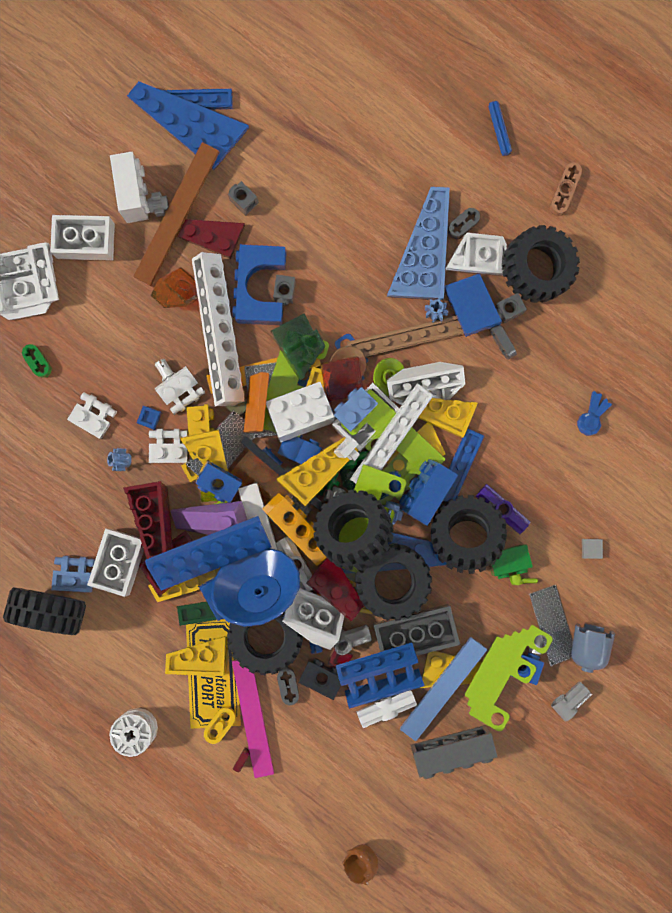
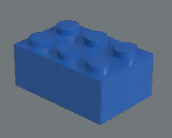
(427, 491)

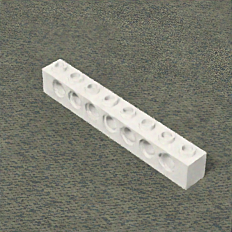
(218, 329)

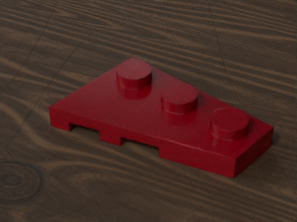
(212, 235)

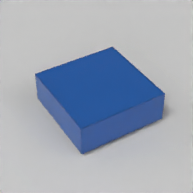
(149, 417)

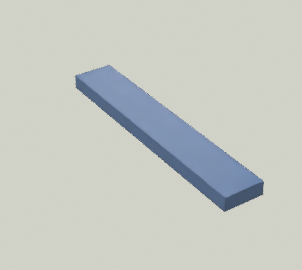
(443, 688)

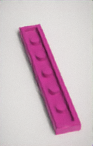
(253, 721)

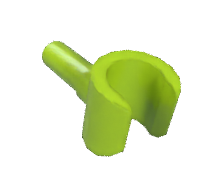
(515, 579)

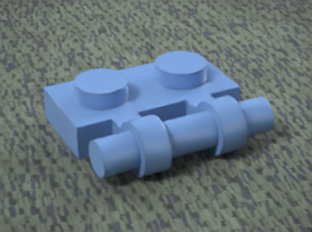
(71, 580)

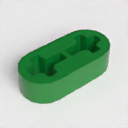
(40, 358)

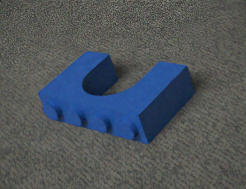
(253, 259)

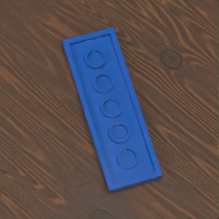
(208, 553)

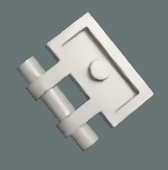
(176, 386)
(90, 421)
(168, 452)

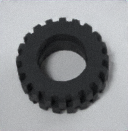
(560, 252)
(342, 510)
(468, 510)
(406, 604)
(44, 611)
(260, 662)

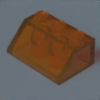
(253, 471)

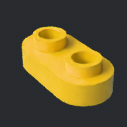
(219, 724)

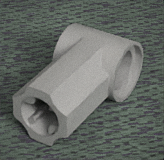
(352, 639)
(567, 704)

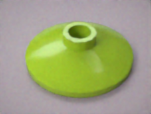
(385, 367)

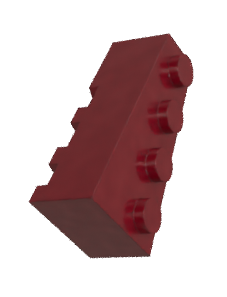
(152, 516)

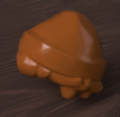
(360, 864)

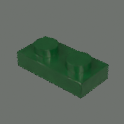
(194, 613)

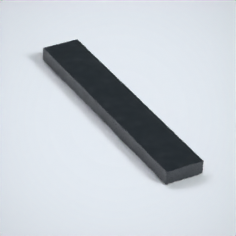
(273, 465)

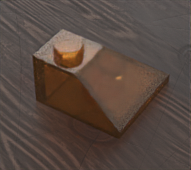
(175, 289)

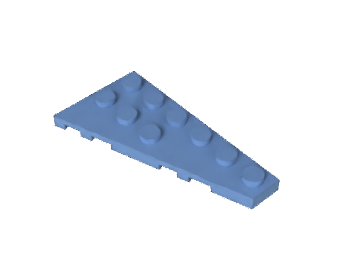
(424, 260)

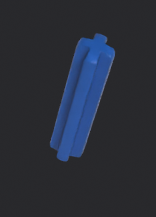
(500, 128)

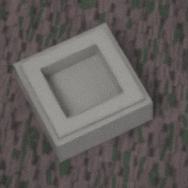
(592, 548)

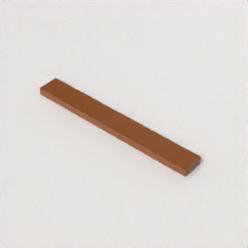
(176, 214)

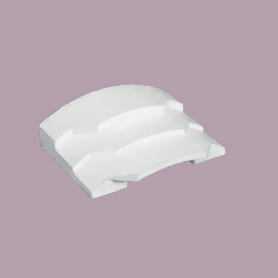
(27, 282)

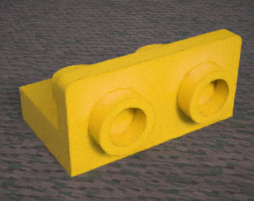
(199, 419)

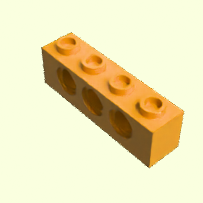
(277, 508)

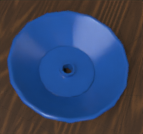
(266, 573)

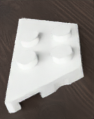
(479, 254)

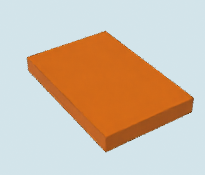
(256, 402)

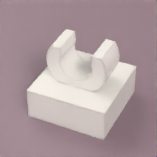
(346, 449)

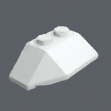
(438, 378)

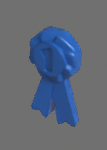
(589, 422)

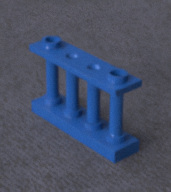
(377, 664)

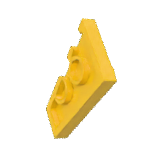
(449, 415)
(206, 447)
(200, 659)

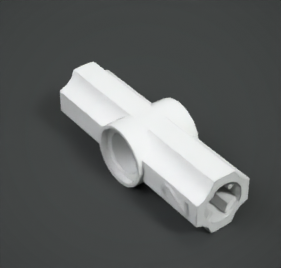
(288, 547)
(386, 708)

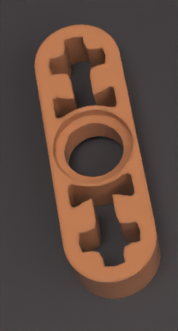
(565, 181)

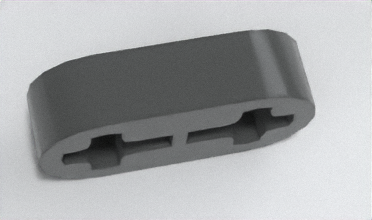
(461, 219)
(503, 342)
(292, 685)

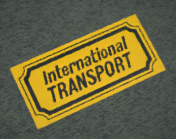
(211, 693)

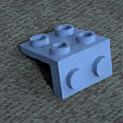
(355, 409)

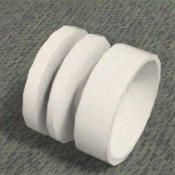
(144, 728)

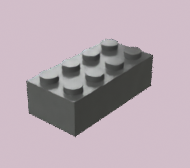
(426, 630)
(453, 751)

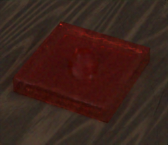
(341, 377)

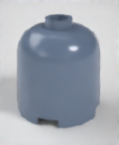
(591, 647)

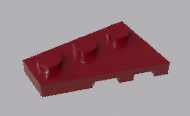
(336, 589)

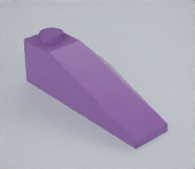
(209, 518)

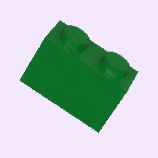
(512, 560)

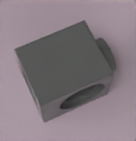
(248, 203)
(284, 282)
(516, 303)

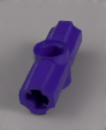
(512, 517)

